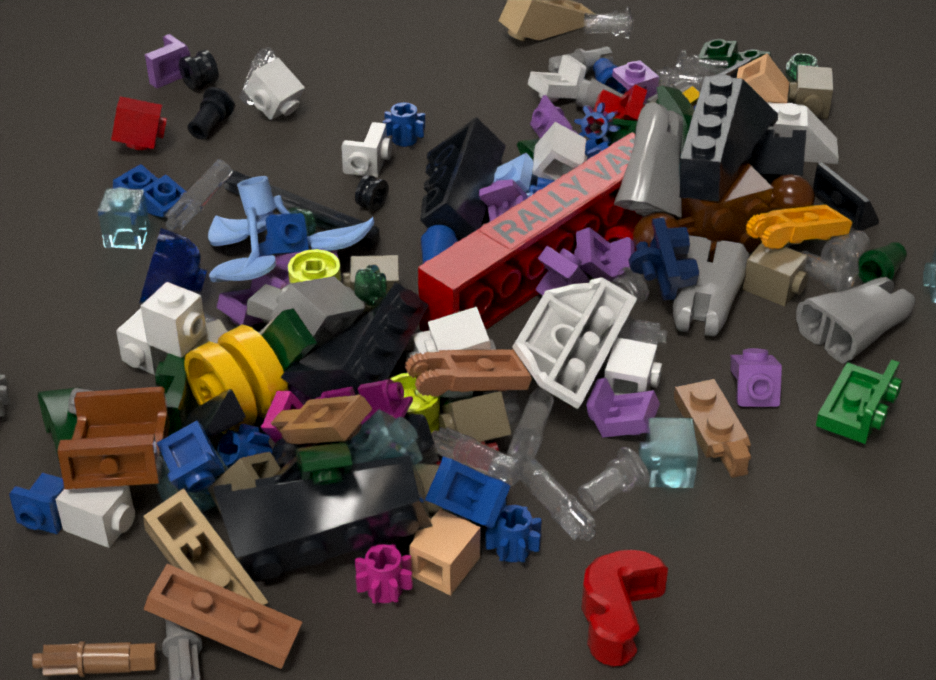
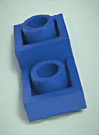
(159, 193)

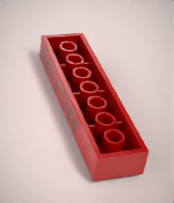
(500, 262)

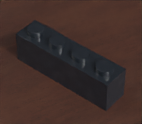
(721, 136)
(456, 174)
(364, 350)
(306, 523)

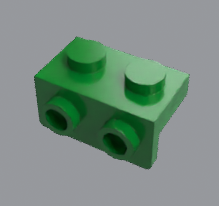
(859, 401)

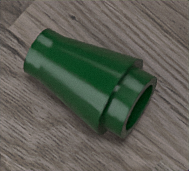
(881, 262)

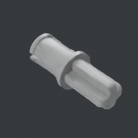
(587, 58)
(182, 651)

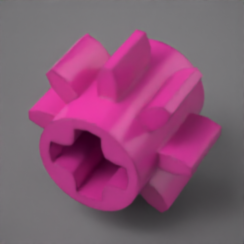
(383, 573)

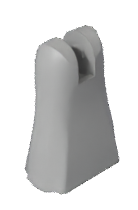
(654, 165)
(716, 285)
(853, 317)

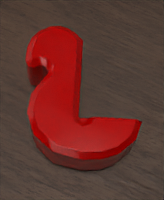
(608, 590)

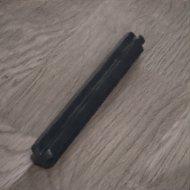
(324, 216)

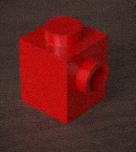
(138, 123)

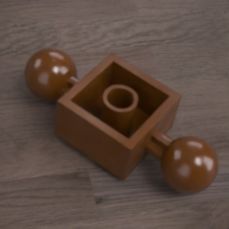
(727, 218)

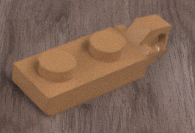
(323, 420)
(715, 425)

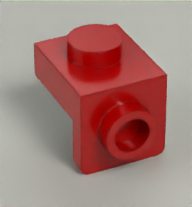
(627, 106)

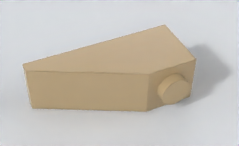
(542, 18)
(195, 547)

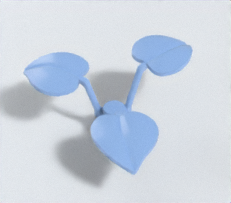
(258, 204)

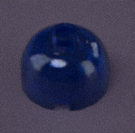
(176, 262)

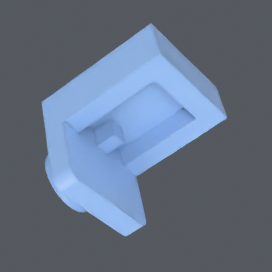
(519, 170)

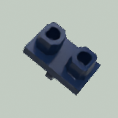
(661, 262)

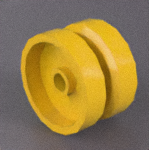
(239, 363)

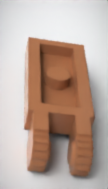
(467, 371)

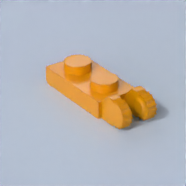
(797, 224)

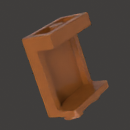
(115, 438)

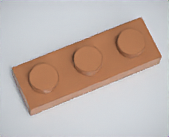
(223, 615)

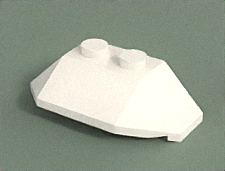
(820, 142)
(572, 336)

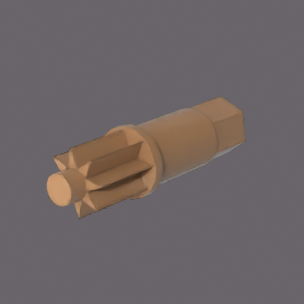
(95, 658)

